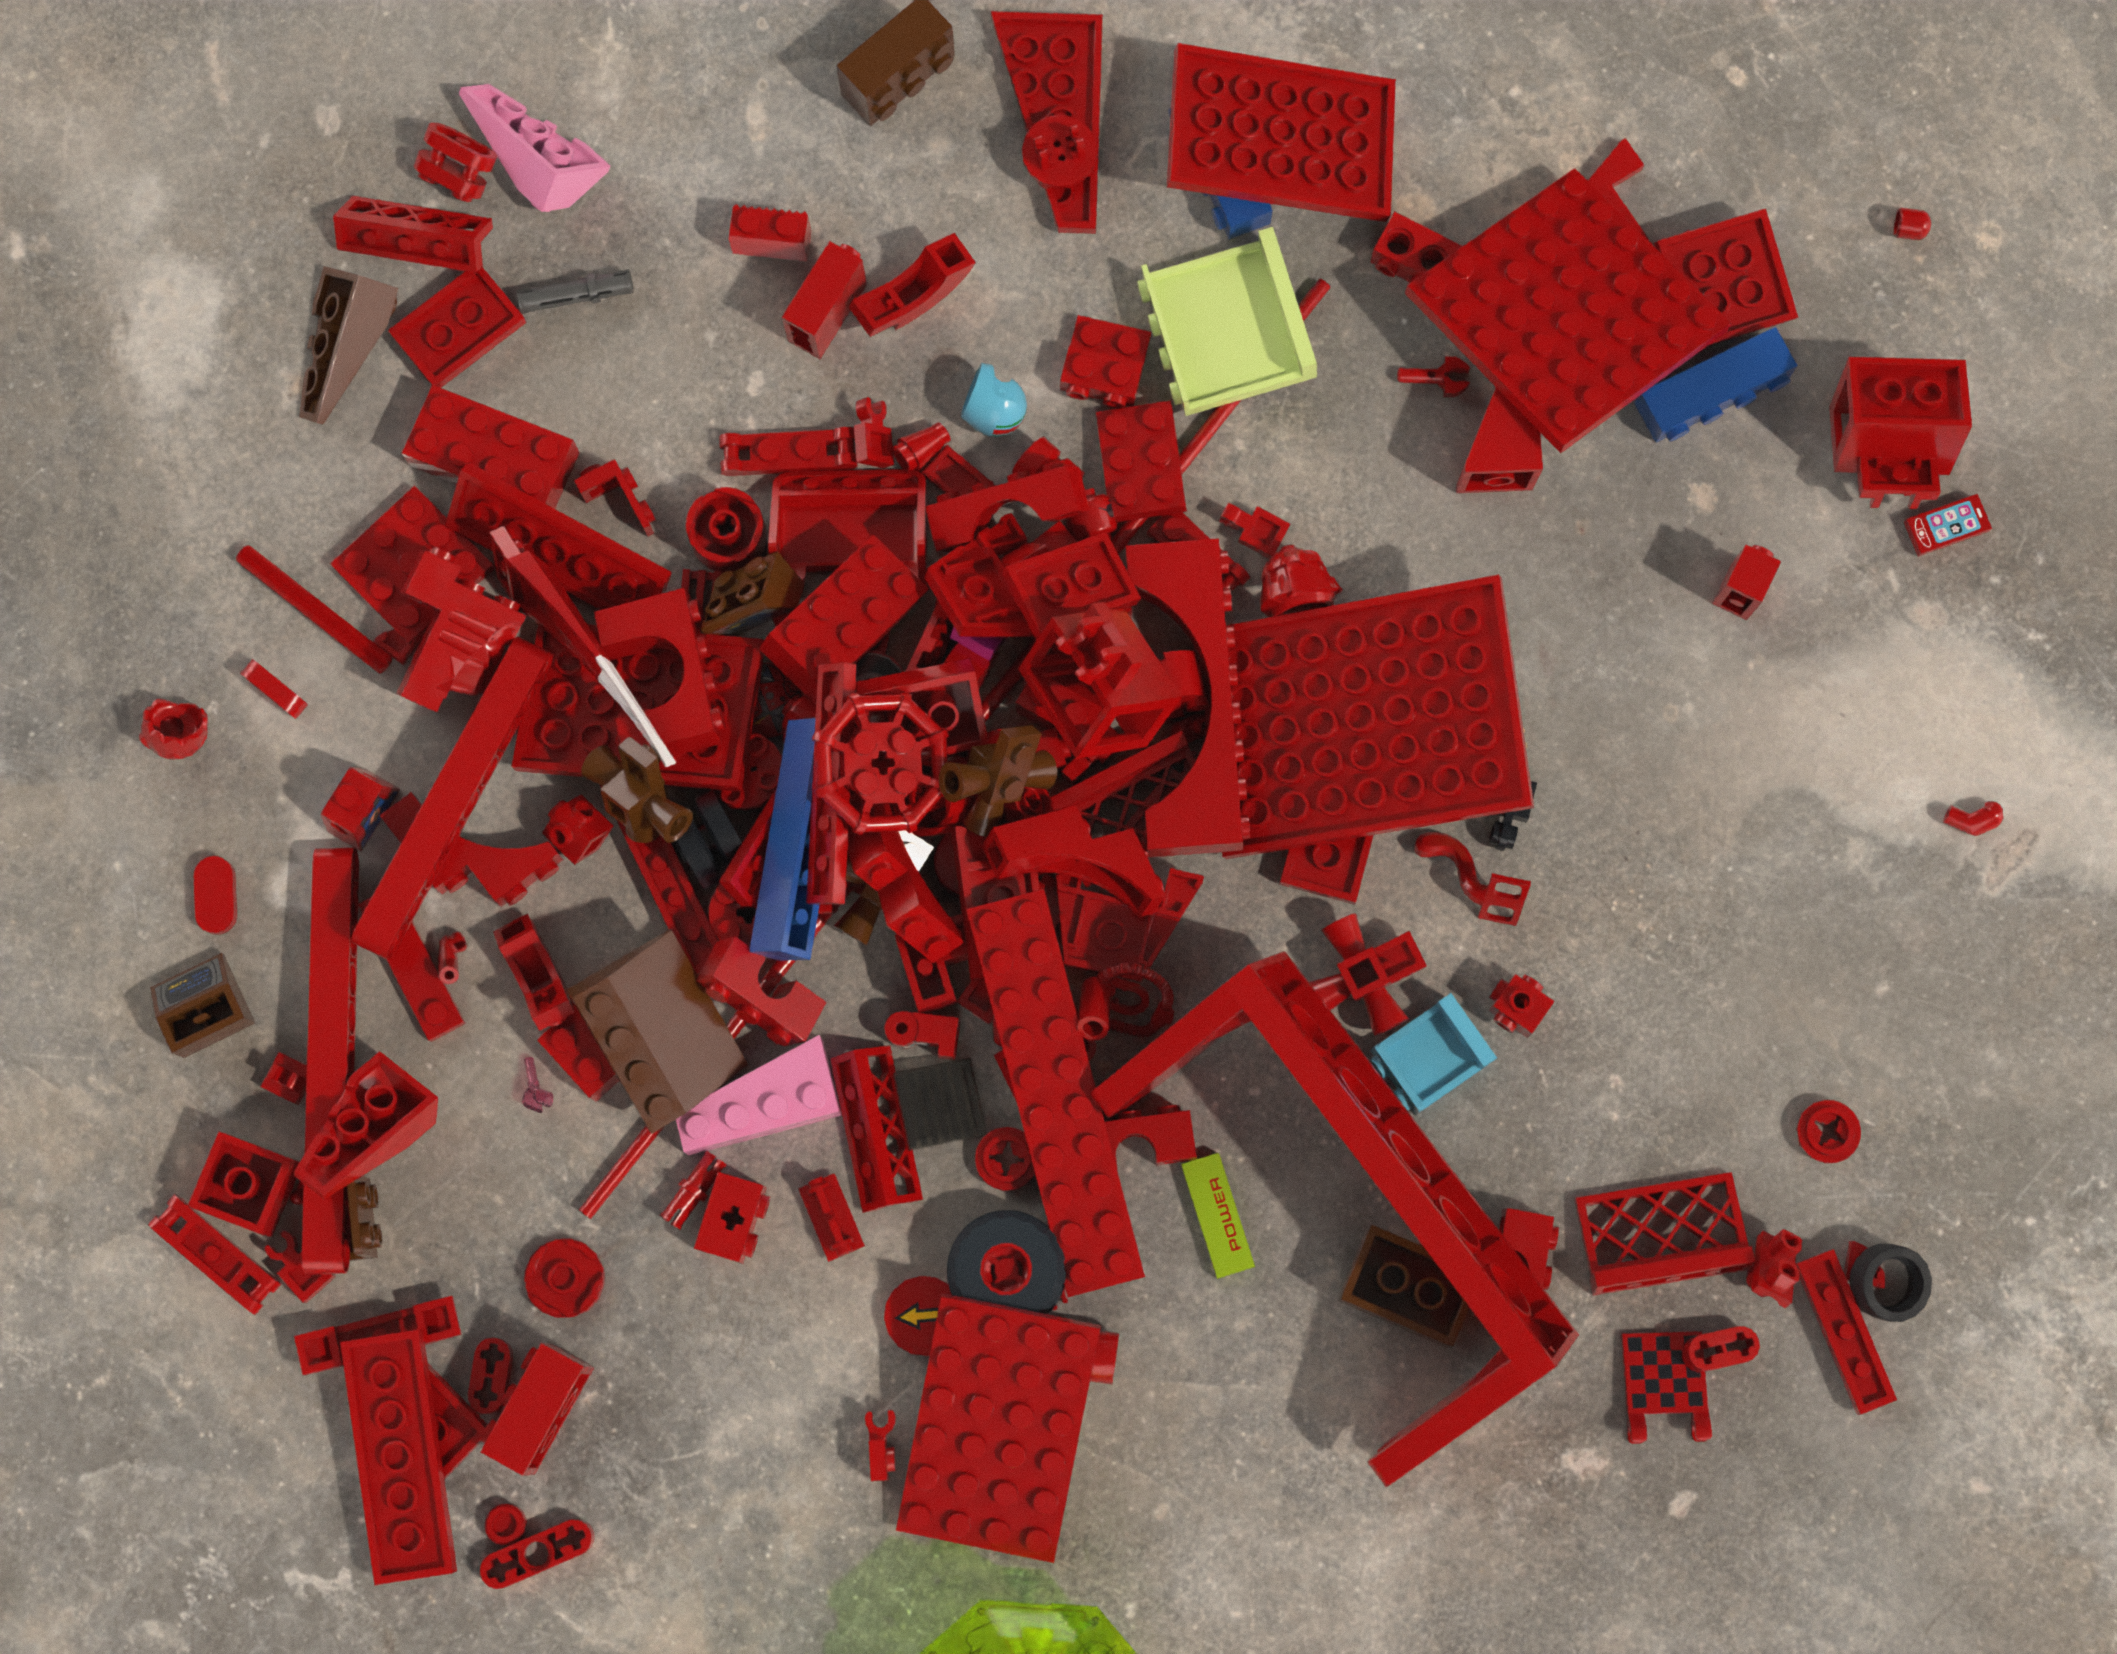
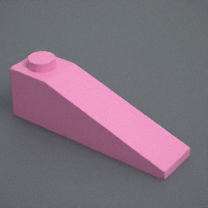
(537, 159)

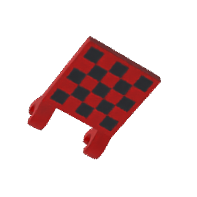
(1662, 1383)

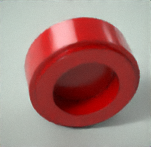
(505, 1524)

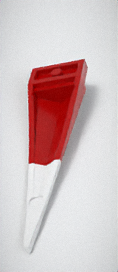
(546, 602)

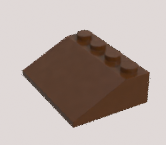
(658, 1030)

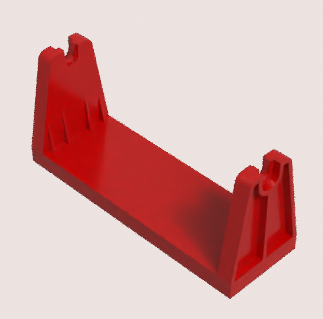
(1404, 1168)

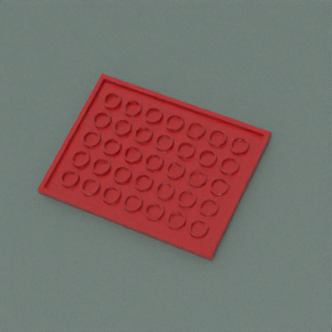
(1378, 716)

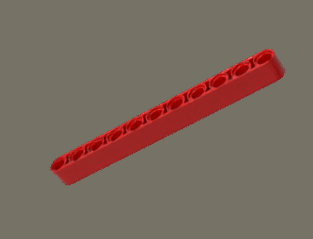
(330, 1042)

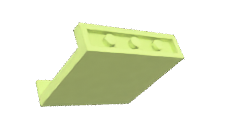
(1228, 325)

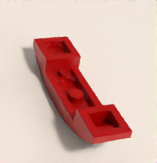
(322, 1349)

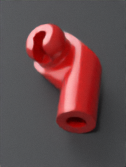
(448, 958)

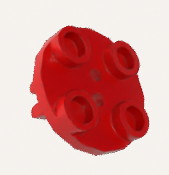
(1042, 157)
(756, 785)

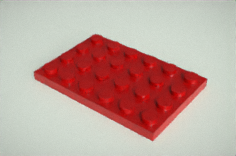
(1281, 133)
(578, 714)
(998, 1427)

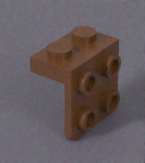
(365, 1234)

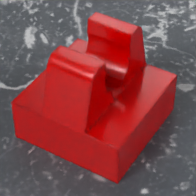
(286, 1078)

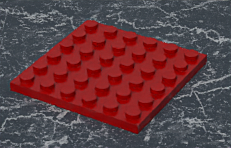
(1567, 309)

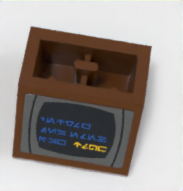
(752, 596)
(200, 1006)

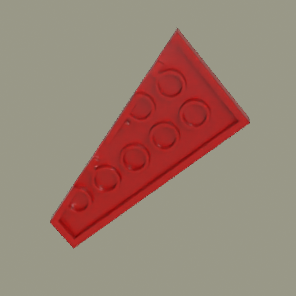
(1057, 72)

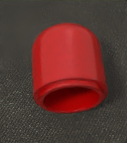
(1911, 224)

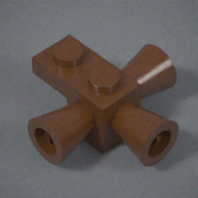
(998, 776)
(636, 792)
(863, 914)

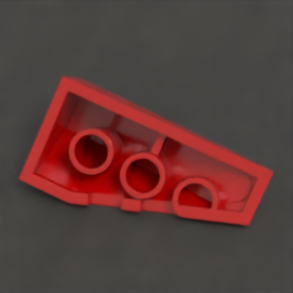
(370, 1124)

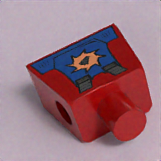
(356, 806)

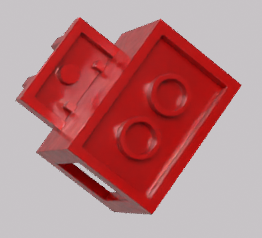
(1902, 424)
(1118, 664)

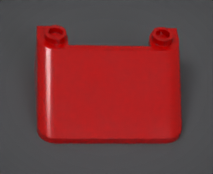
(829, 514)

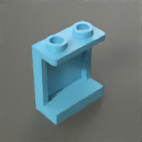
(1432, 1055)

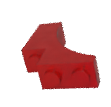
(1064, 845)
(500, 870)
(903, 894)

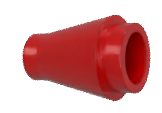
(919, 447)

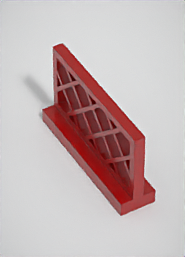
(1126, 776)
(1671, 1267)

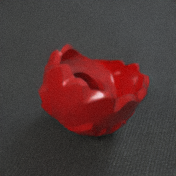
(173, 729)

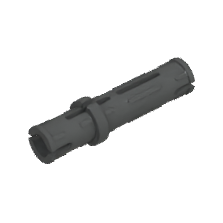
(565, 293)

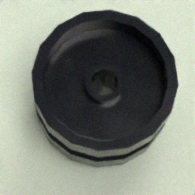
(707, 840)

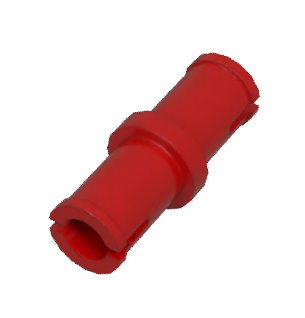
(692, 1190)

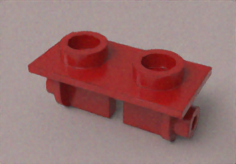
(831, 1217)

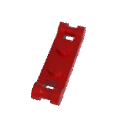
(787, 452)
(214, 1254)

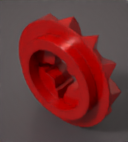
(1847, 1130)
(991, 1171)

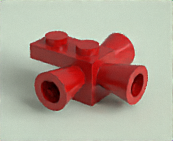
(1368, 972)

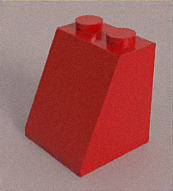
(1504, 452)

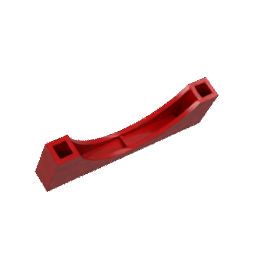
(1205, 807)

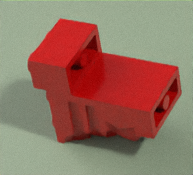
(462, 636)

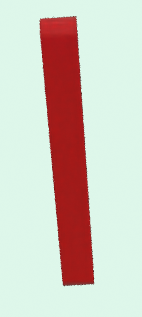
(452, 798)

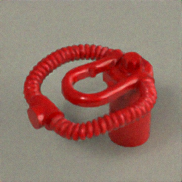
(1097, 1002)

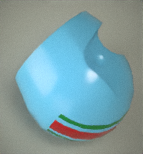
(994, 405)

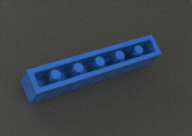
(783, 920)

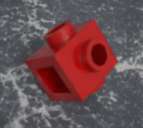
(576, 828)
(1533, 1001)

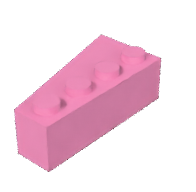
(769, 1100)

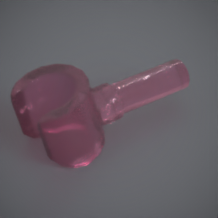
(534, 1096)

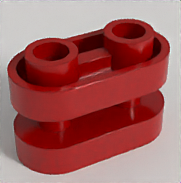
(438, 169)

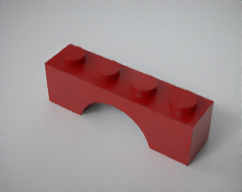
(1052, 494)

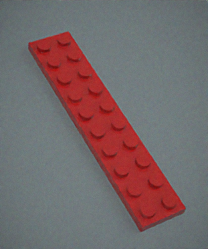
(1054, 1090)

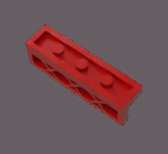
(411, 236)
(868, 1129)

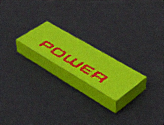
(1217, 1215)

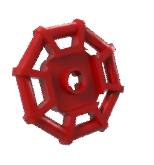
(864, 746)

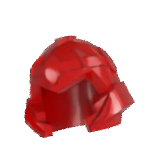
(1296, 579)

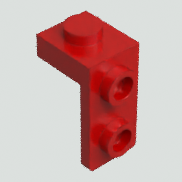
(599, 479)

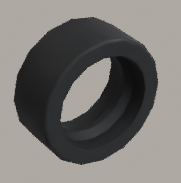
(1918, 1282)

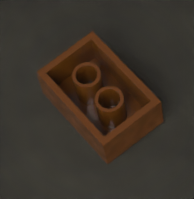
(896, 61)
(1403, 1287)

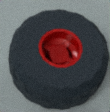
(1007, 1262)

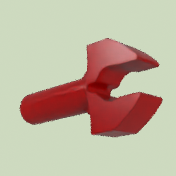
(1438, 376)

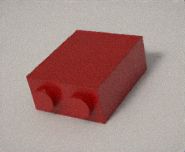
(824, 299)

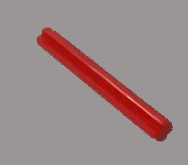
(314, 609)

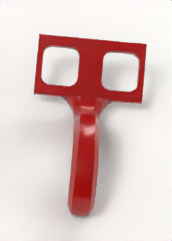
(1441, 844)

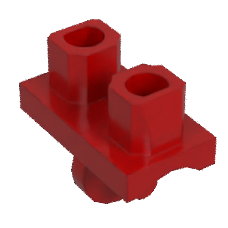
(1775, 1266)

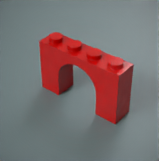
(668, 623)

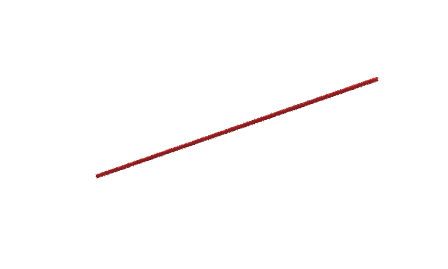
(989, 705)

